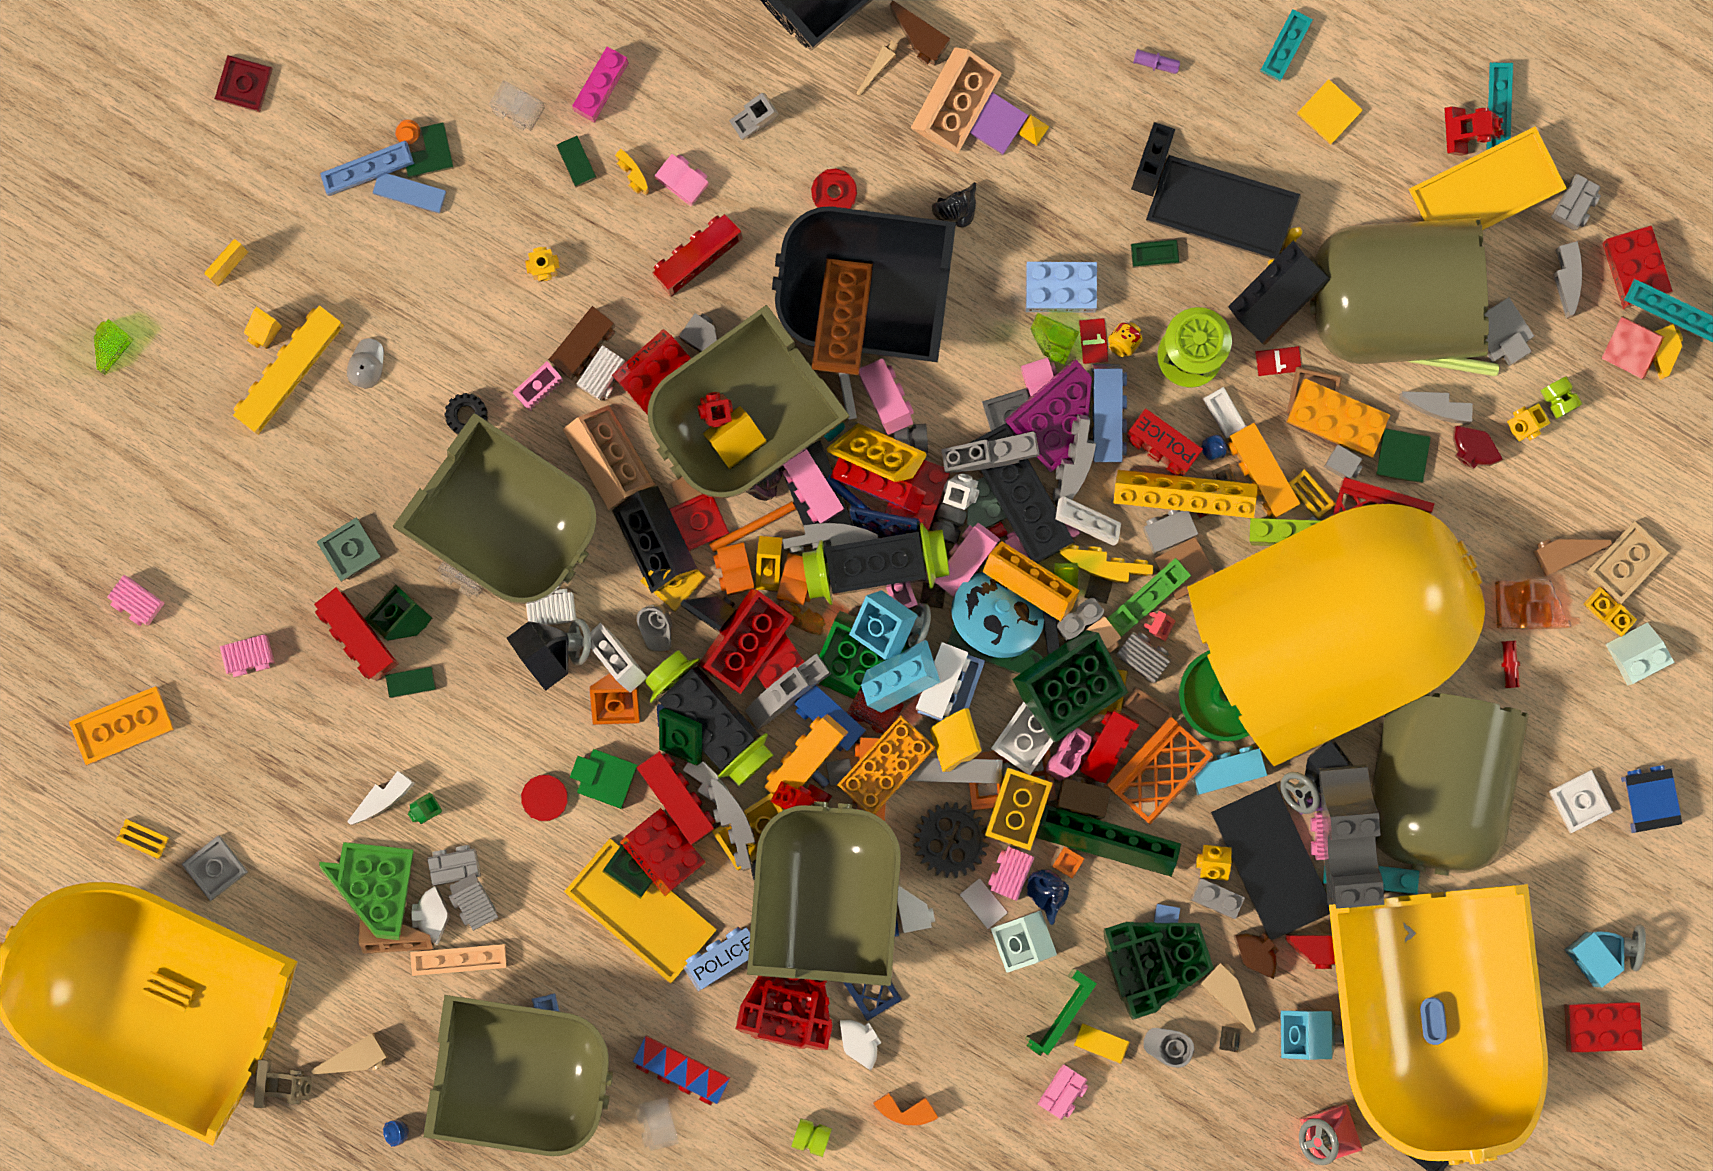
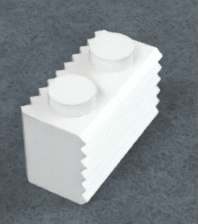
(598, 377)
(553, 609)

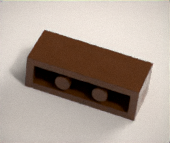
(582, 343)

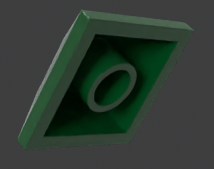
(398, 616)

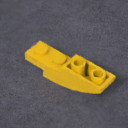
(1094, 563)

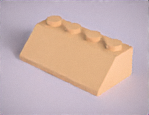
(956, 100)
(608, 456)

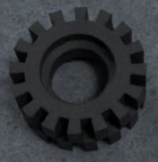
(459, 402)

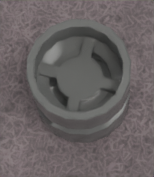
(914, 436)
(949, 520)

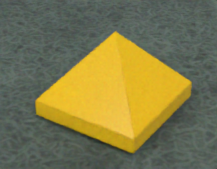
(1033, 130)

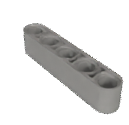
(966, 772)

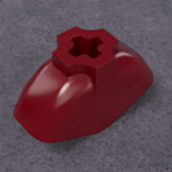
(1475, 447)

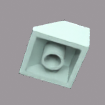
(1639, 653)
(1023, 941)

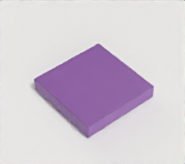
(998, 123)

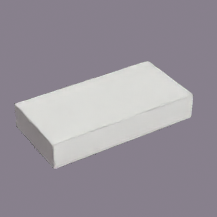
(1224, 412)

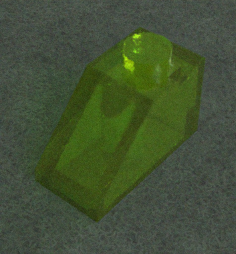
(1053, 338)
(109, 345)
(1067, 572)

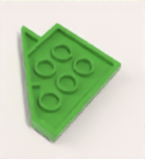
(373, 884)

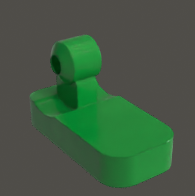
(424, 809)

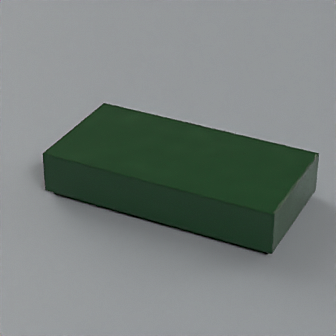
(576, 161)
(1154, 253)
(410, 682)

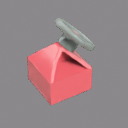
(1328, 1135)

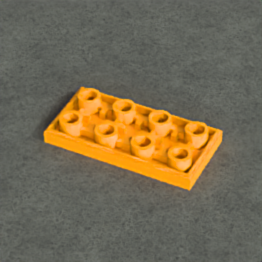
(886, 766)

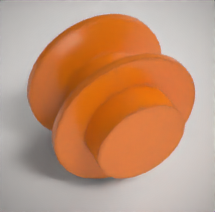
(407, 131)

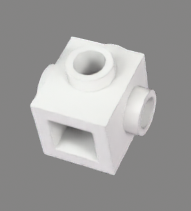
(961, 491)

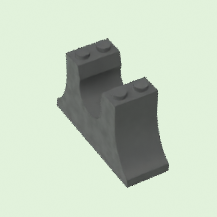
(1349, 835)

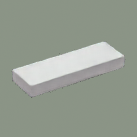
(1088, 520)

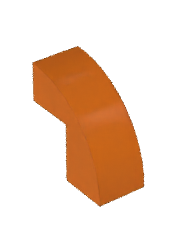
(917, 1114)

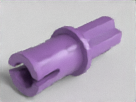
(1156, 61)

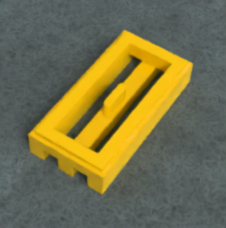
(1317, 487)
(124, 830)
(163, 999)

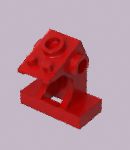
(1485, 127)
(788, 796)

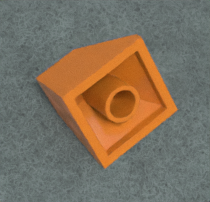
(613, 703)

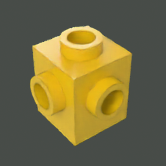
(544, 272)
(1528, 422)
(1214, 862)

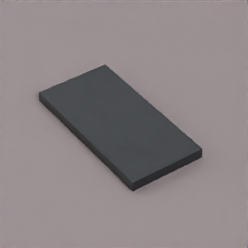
(1223, 207)
(1272, 861)

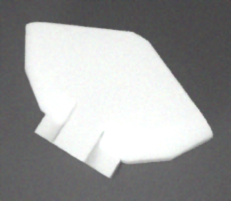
(431, 914)
(860, 1042)

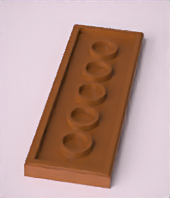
(842, 317)

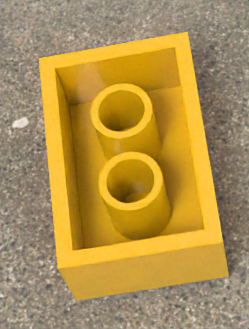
(1018, 809)

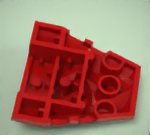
(787, 1012)

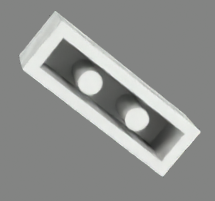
(616, 658)
(949, 664)

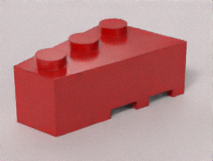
(1108, 745)

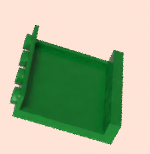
(1065, 1017)

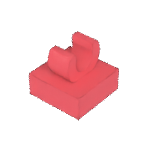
(1161, 626)

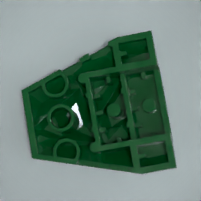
(1155, 962)

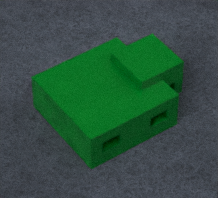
(604, 777)

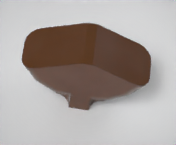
(1257, 953)

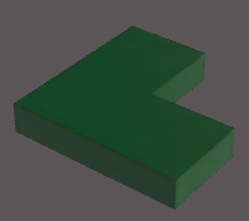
(437, 153)

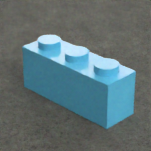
(1230, 770)

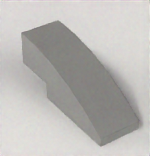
(1569, 277)
(1438, 406)

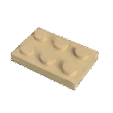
(1627, 562)

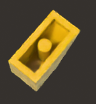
(261, 329)
(1668, 350)
(768, 563)

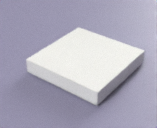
(1580, 801)

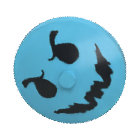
(995, 617)

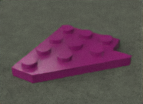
(1052, 413)

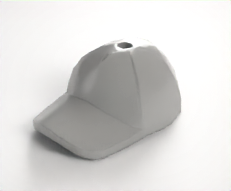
(370, 355)
(655, 627)
(1160, 1043)

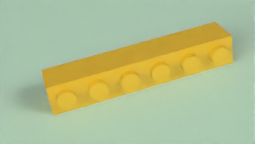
(288, 369)

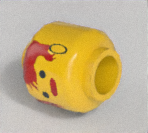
(1125, 339)

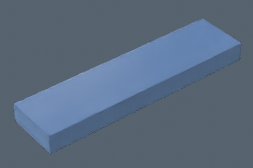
(367, 168)

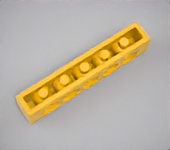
(1185, 493)

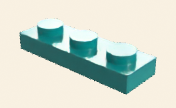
(1286, 45)

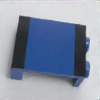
(1652, 799)

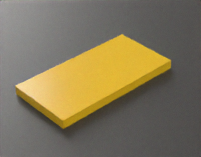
(1492, 183)
(655, 927)

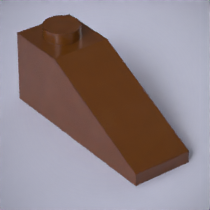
(923, 38)

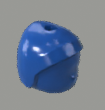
(1214, 447)
(395, 1132)

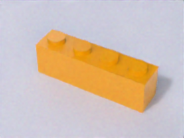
(1263, 470)
(1031, 581)
(809, 754)

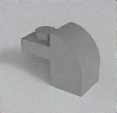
(757, 114)

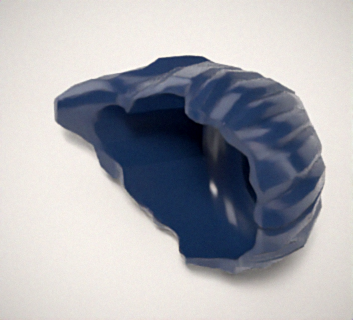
(1047, 892)

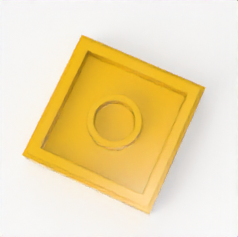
(1329, 112)
(226, 262)
(678, 591)

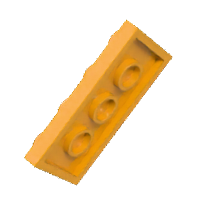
(1338, 418)
(121, 725)

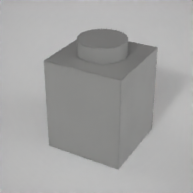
(1343, 463)

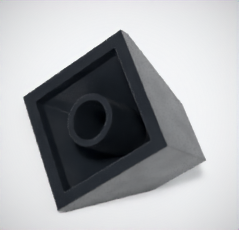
(711, 610)

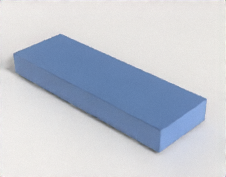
(410, 192)

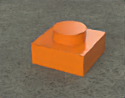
(1068, 862)

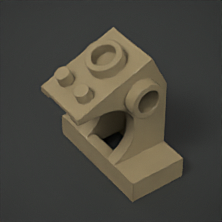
(268, 1082)

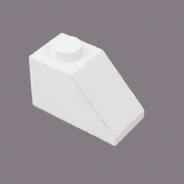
(913, 912)

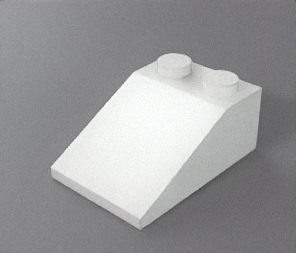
(1023, 740)

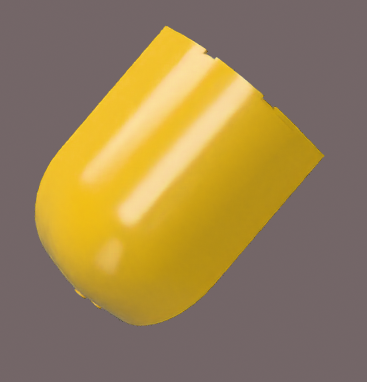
(1339, 624)
(78, 1007)
(1490, 1074)

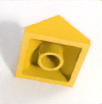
(735, 438)

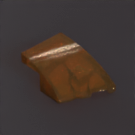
(1528, 605)

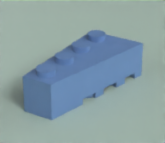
(1107, 412)

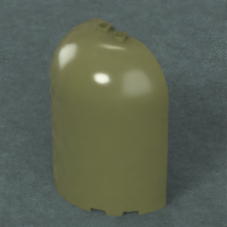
(1404, 292)
(773, 384)
(502, 516)
(1447, 781)
(825, 896)
(517, 1078)

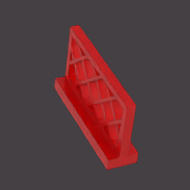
(1377, 495)

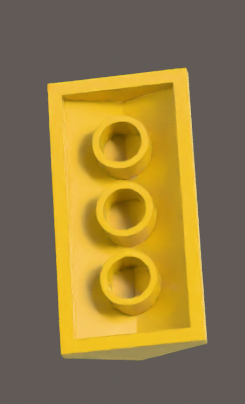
(878, 453)

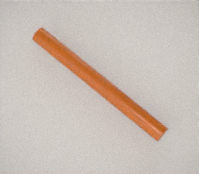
(753, 526)

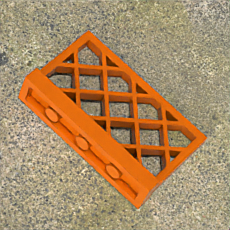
(1146, 756)

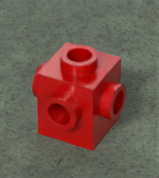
(721, 414)

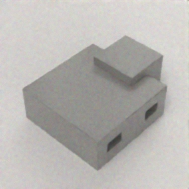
(1507, 333)

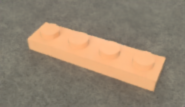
(458, 960)

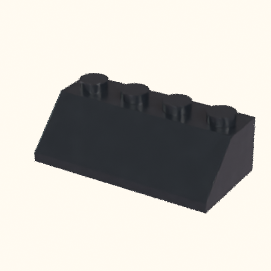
(1279, 292)
(654, 538)

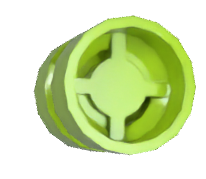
(1559, 389)
(811, 1137)

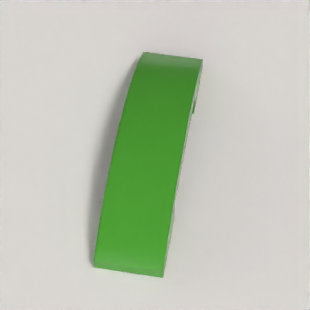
(1148, 597)

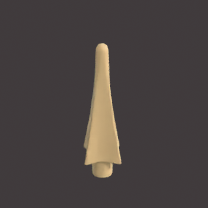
(883, 58)

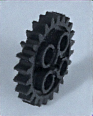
(970, 848)

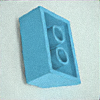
(900, 677)

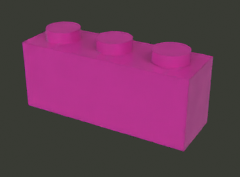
(600, 84)

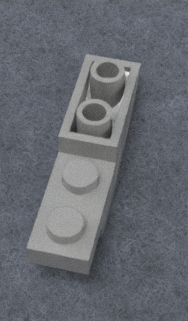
(990, 454)
(1074, 471)
(827, 532)
(786, 690)
(731, 814)

